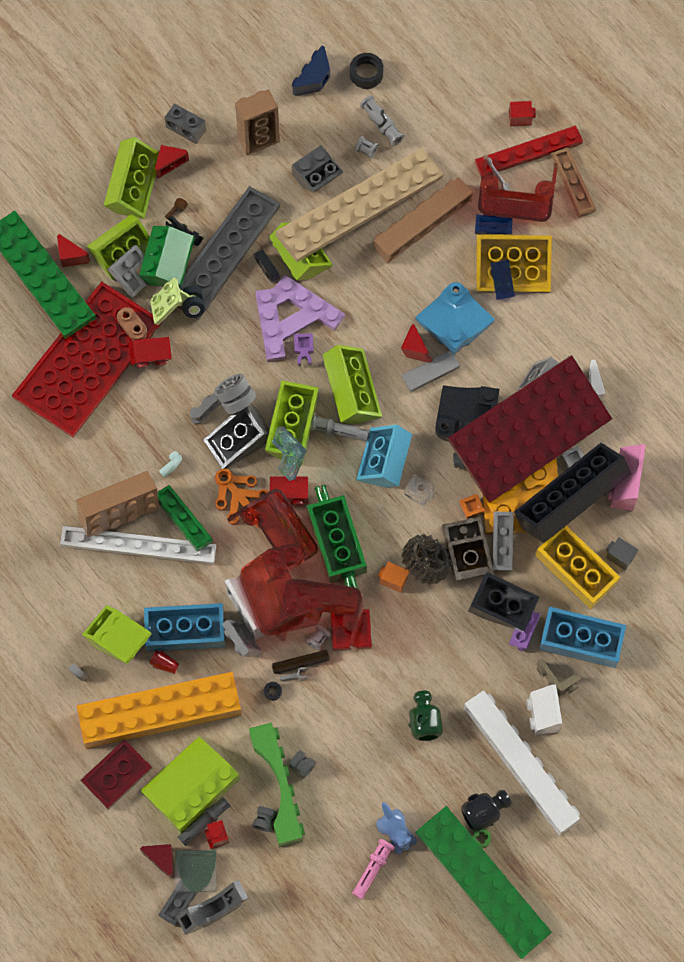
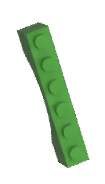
(265, 745)

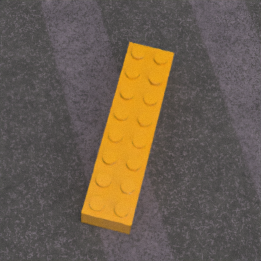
(159, 710)

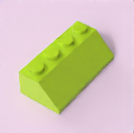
(132, 178)
(351, 384)
(295, 412)

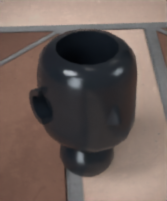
(483, 810)

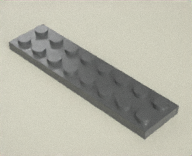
(230, 244)

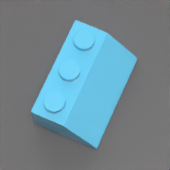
(384, 456)

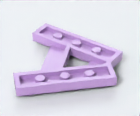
(311, 306)

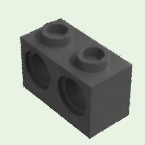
(185, 123)

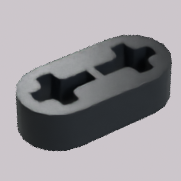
(266, 266)

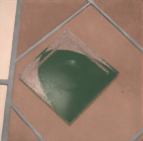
(196, 871)

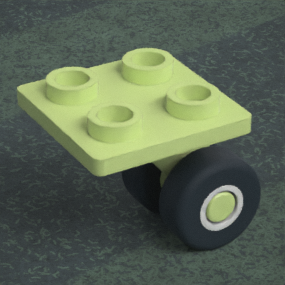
(171, 296)

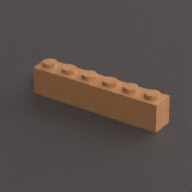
(423, 219)

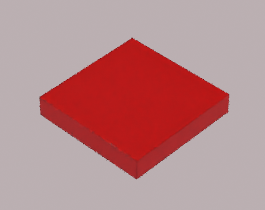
(341, 636)

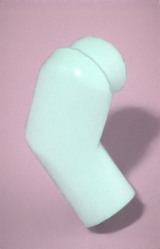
(176, 459)

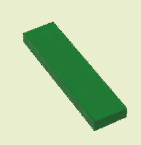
(183, 518)

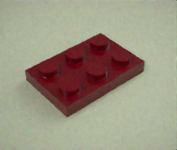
(116, 774)

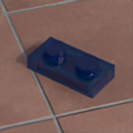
(493, 225)
(502, 279)

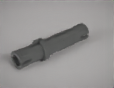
(201, 823)

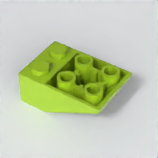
(116, 634)

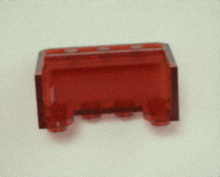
(274, 594)

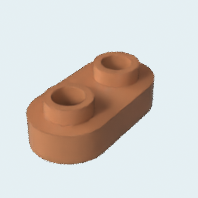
(131, 323)

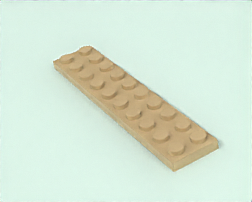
(359, 204)

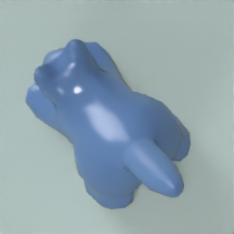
(394, 826)

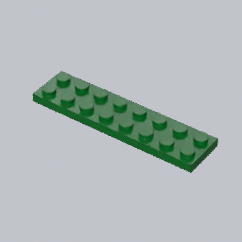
(42, 276)
(483, 882)

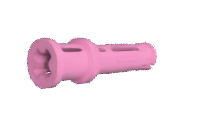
(377, 860)

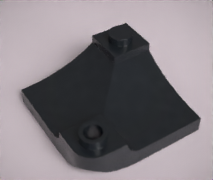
(461, 406)

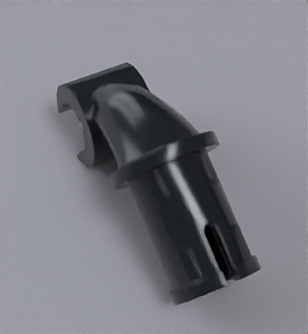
(182, 227)

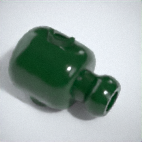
(425, 718)

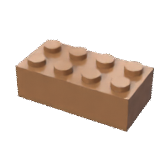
(257, 121)
(117, 504)

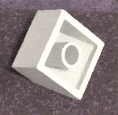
(545, 710)

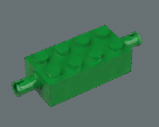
(336, 538)

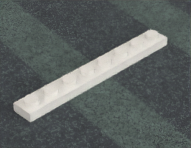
(137, 545)

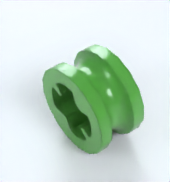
(486, 833)

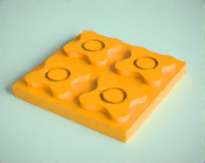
(518, 496)

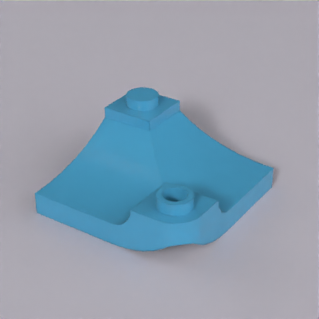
(455, 318)

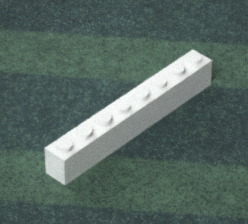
(522, 763)

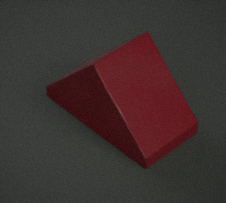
(160, 856)

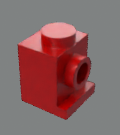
(216, 834)

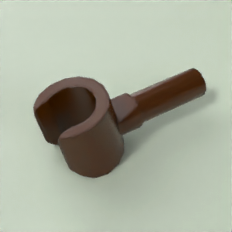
(179, 203)

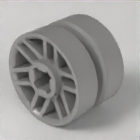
(235, 393)

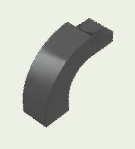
(213, 909)

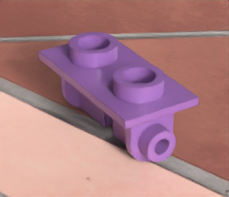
(522, 639)

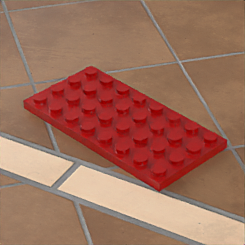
(83, 367)

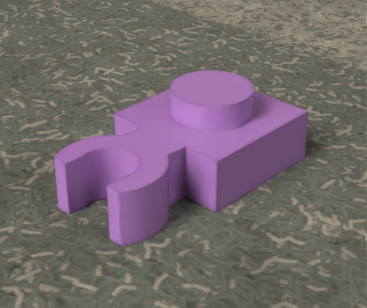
(304, 346)

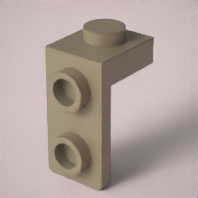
(568, 685)

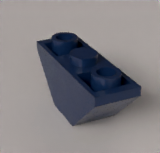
(313, 75)

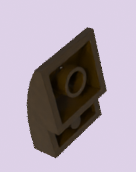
(467, 548)

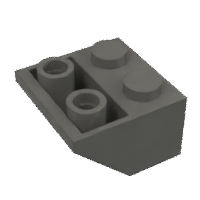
(315, 169)

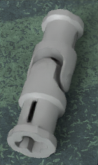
(382, 120)

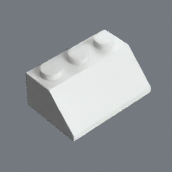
(238, 597)

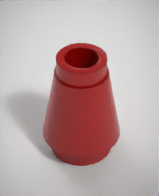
(163, 662)

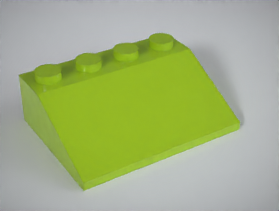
(190, 784)

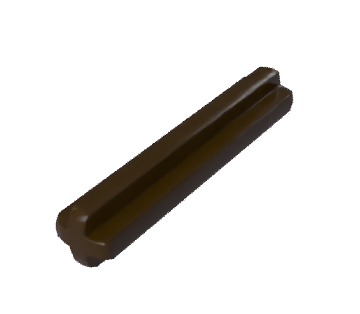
(301, 661)

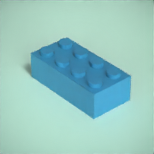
(185, 627)
(582, 637)

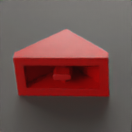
(170, 159)
(70, 253)
(414, 347)

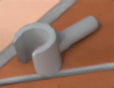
(295, 675)

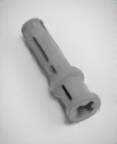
(330, 426)

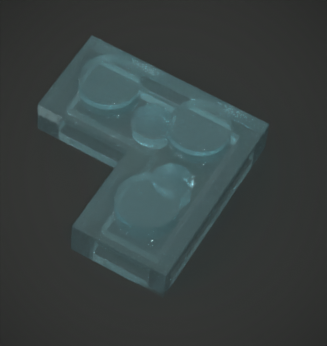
(292, 451)

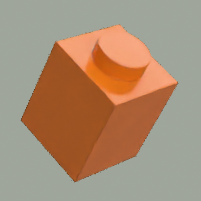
(393, 576)

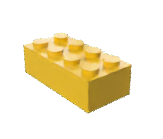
(578, 567)

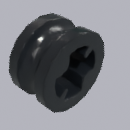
(278, 692)

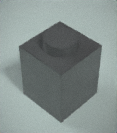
(621, 553)

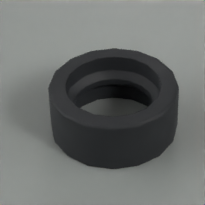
(366, 83)

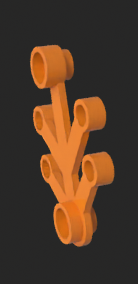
(238, 495)

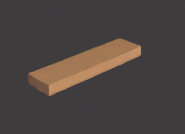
(573, 182)

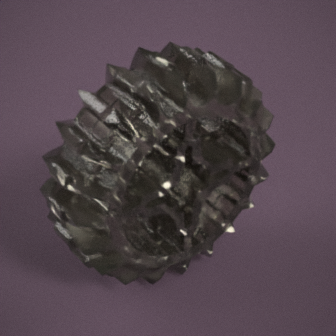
(430, 570)

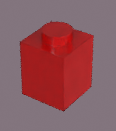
(521, 113)

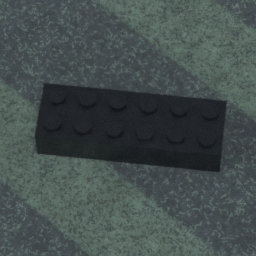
(572, 492)

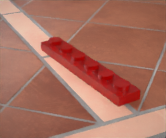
(531, 150)

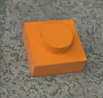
(471, 506)

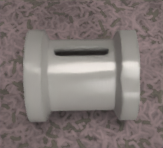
(366, 147)
(318, 637)

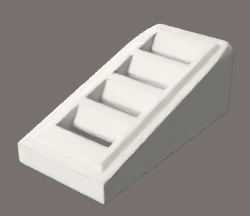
(595, 379)

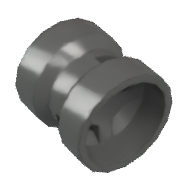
(302, 764)
(264, 819)

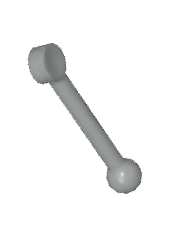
(505, 186)

